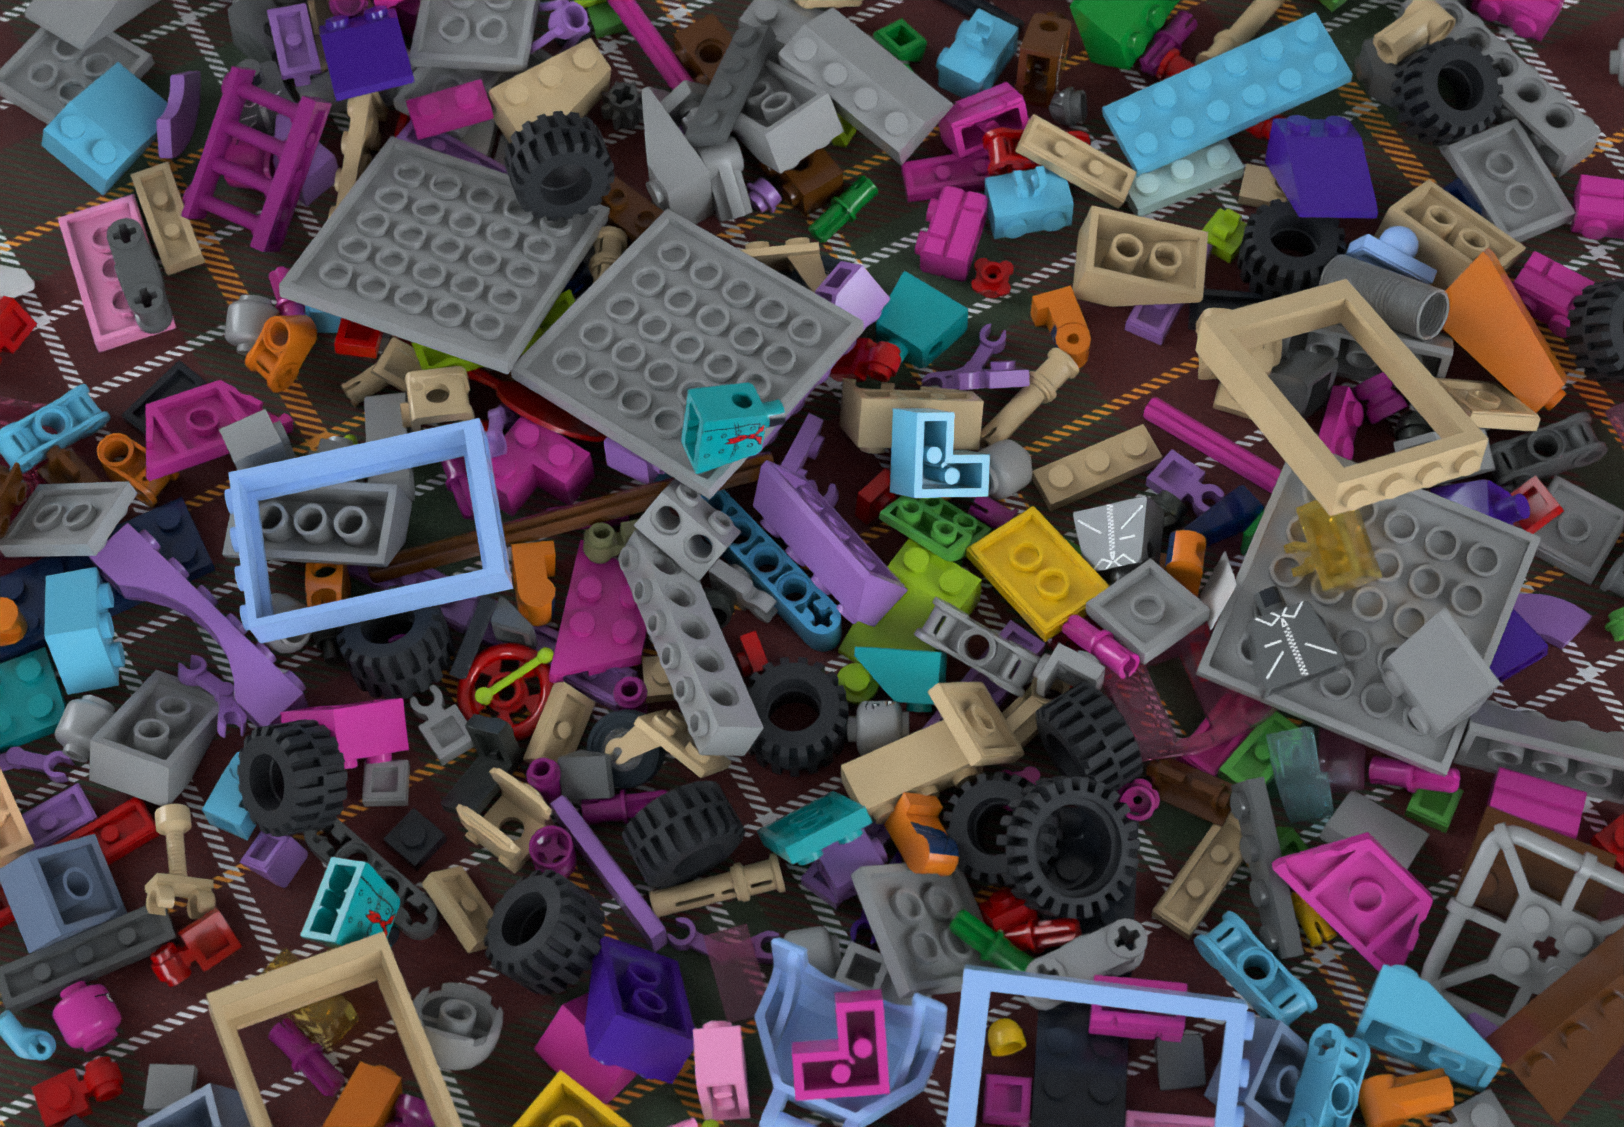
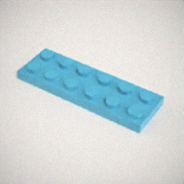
(1226, 94)

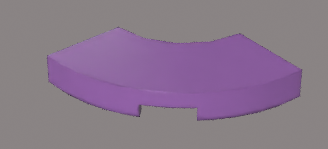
(180, 116)
(1552, 617)

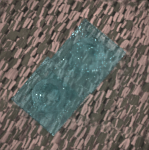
(1298, 776)

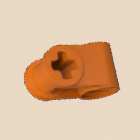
(282, 349)
(131, 468)

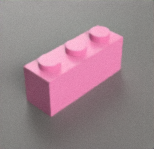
(721, 1071)

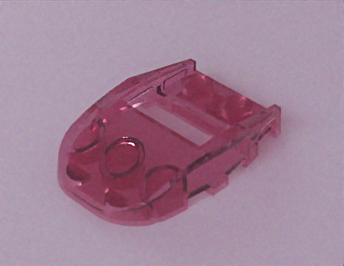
(1225, 709)

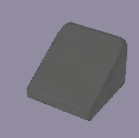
(511, 625)
(586, 775)
(1180, 1063)

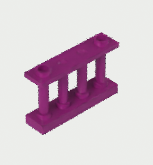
(293, 154)

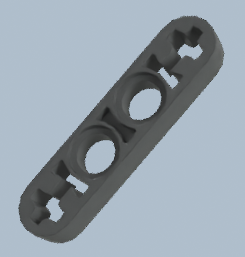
(418, 900)

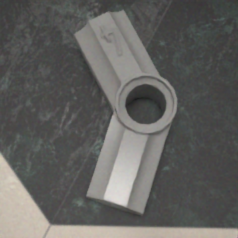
(726, 178)

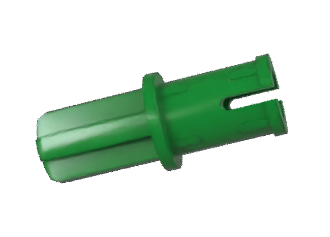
(843, 209)
(989, 943)

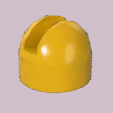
(1005, 1037)

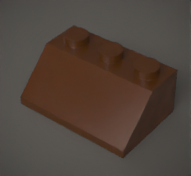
(1543, 875)

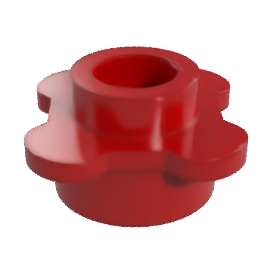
(992, 287)

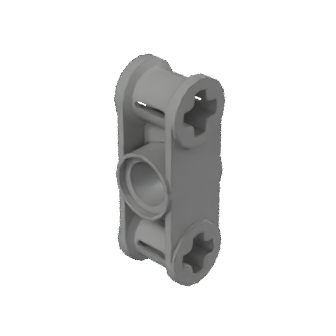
(954, 640)
(1092, 956)

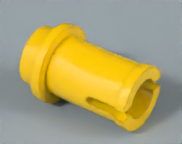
(1309, 919)

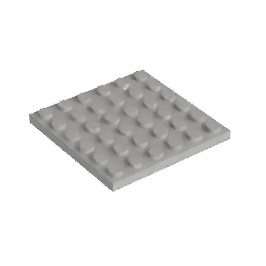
(441, 256)
(676, 319)
(1429, 560)

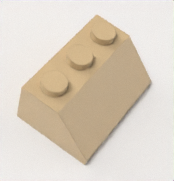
(1448, 232)

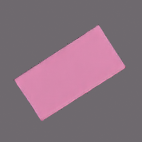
(94, 270)

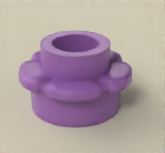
(763, 196)

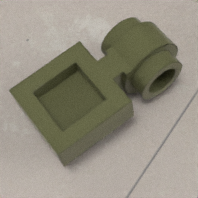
(603, 542)

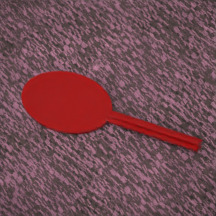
(534, 406)

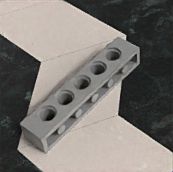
(1572, 134)
(691, 650)

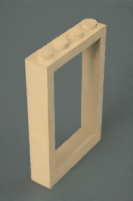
(1338, 489)
(311, 982)

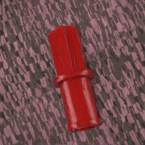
(1039, 934)

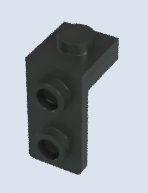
(497, 749)

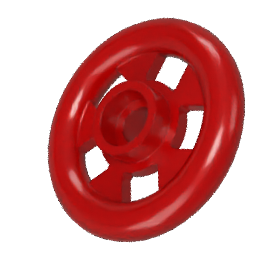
(490, 663)

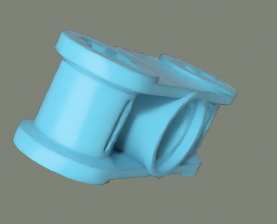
(73, 418)
(1234, 948)
(1329, 1080)

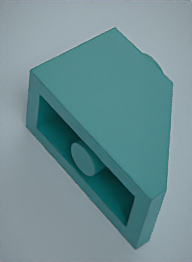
(905, 673)

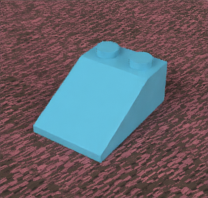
(105, 128)
(1420, 1027)

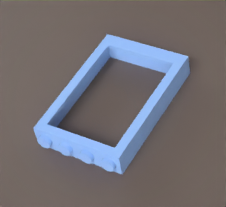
(351, 464)
(973, 1014)

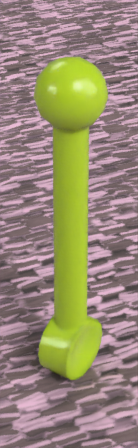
(484, 694)

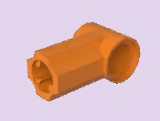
(1393, 1100)

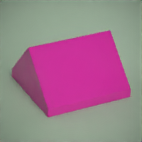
(566, 1049)

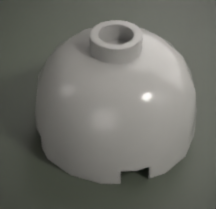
(459, 1024)

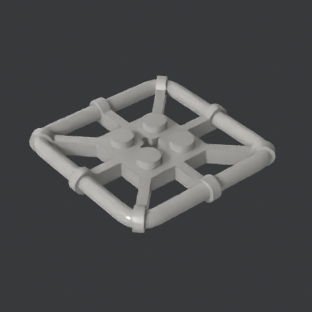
(1529, 920)

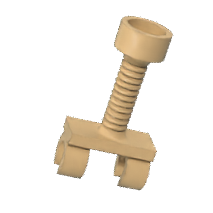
(173, 822)

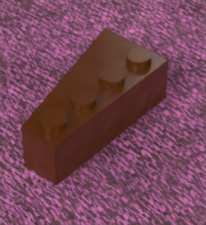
(1568, 1029)

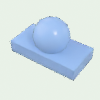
(1393, 252)

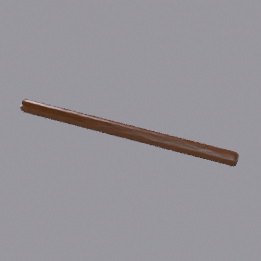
(547, 524)

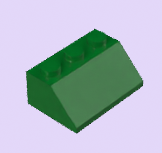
(1119, 29)

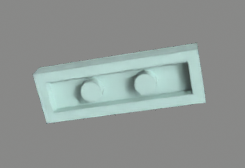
(1184, 178)

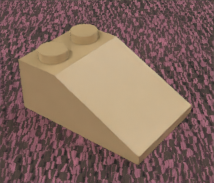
(1138, 260)

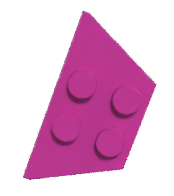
(187, 426)
(599, 622)
(1361, 895)

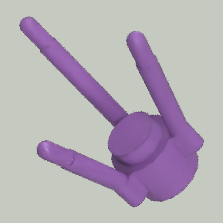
(566, 22)

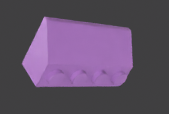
(826, 545)

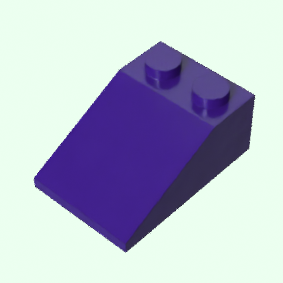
(365, 53)
(1321, 167)
(638, 1011)

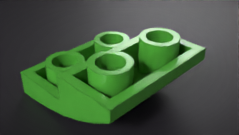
(935, 525)

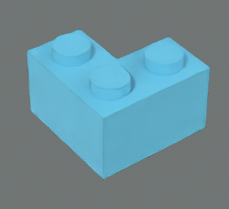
(925, 458)
(82, 630)

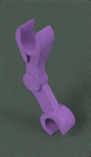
(977, 362)
(499, 418)
(222, 691)
(18, 758)
(696, 941)

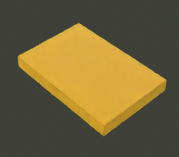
(1037, 572)

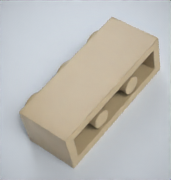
(914, 764)

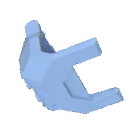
(803, 1008)

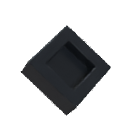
(415, 839)

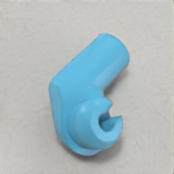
(25, 1041)

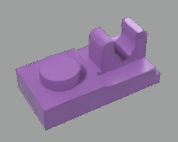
(294, 43)

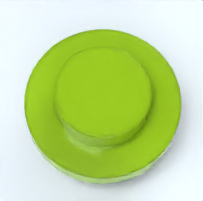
(857, 683)

